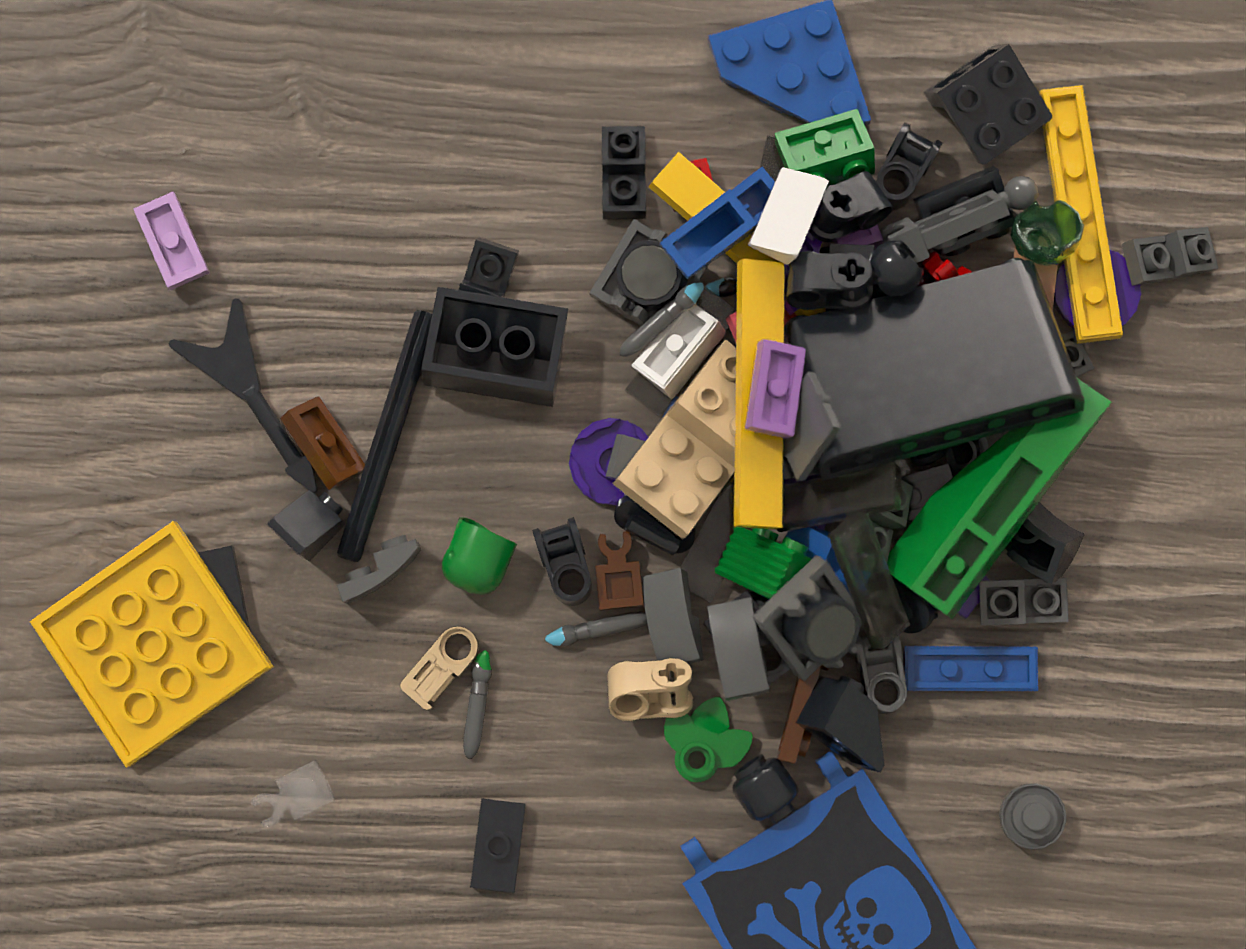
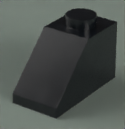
(308, 523)
(844, 722)

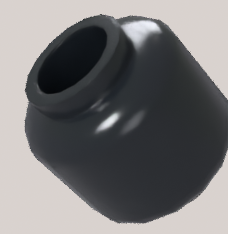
(765, 789)

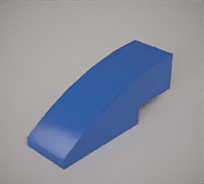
(719, 224)

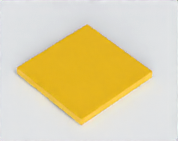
(151, 644)

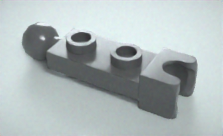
(974, 214)

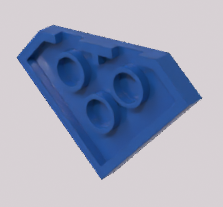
(792, 63)

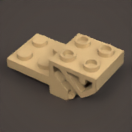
(689, 450)

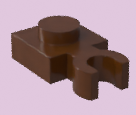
(619, 580)

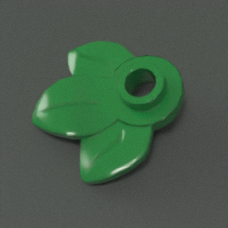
(710, 734)

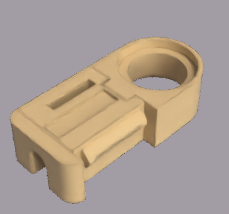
(436, 669)

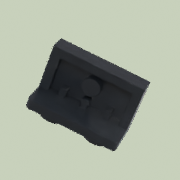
(961, 191)

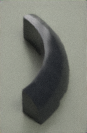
(1043, 542)

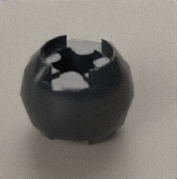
(895, 268)

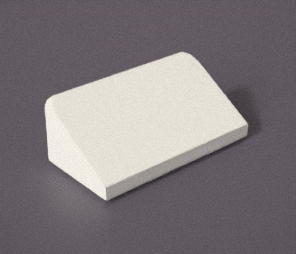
(788, 214)
(679, 350)

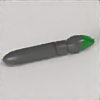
(477, 704)

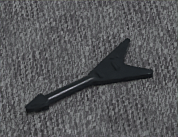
(235, 369)

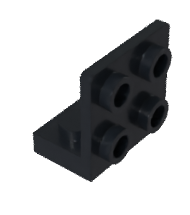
(991, 102)

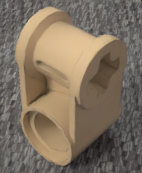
(645, 689)

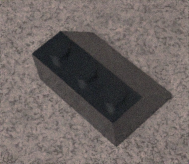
(494, 346)

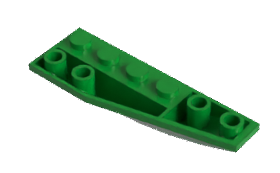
(985, 505)

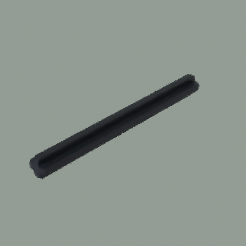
(385, 439)

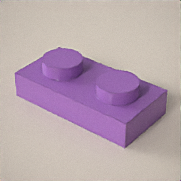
(775, 388)

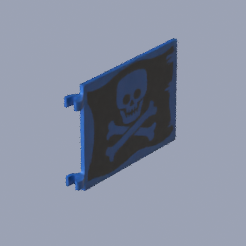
(825, 880)

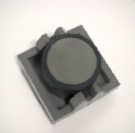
(640, 275)
(811, 620)

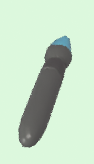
(663, 318)
(620, 623)

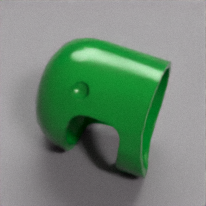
(476, 558)

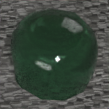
(1047, 232)

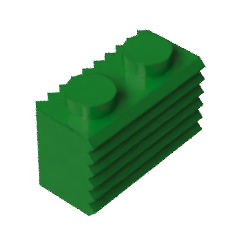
(760, 562)

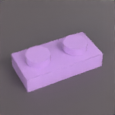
(171, 241)

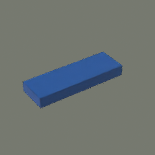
(970, 668)

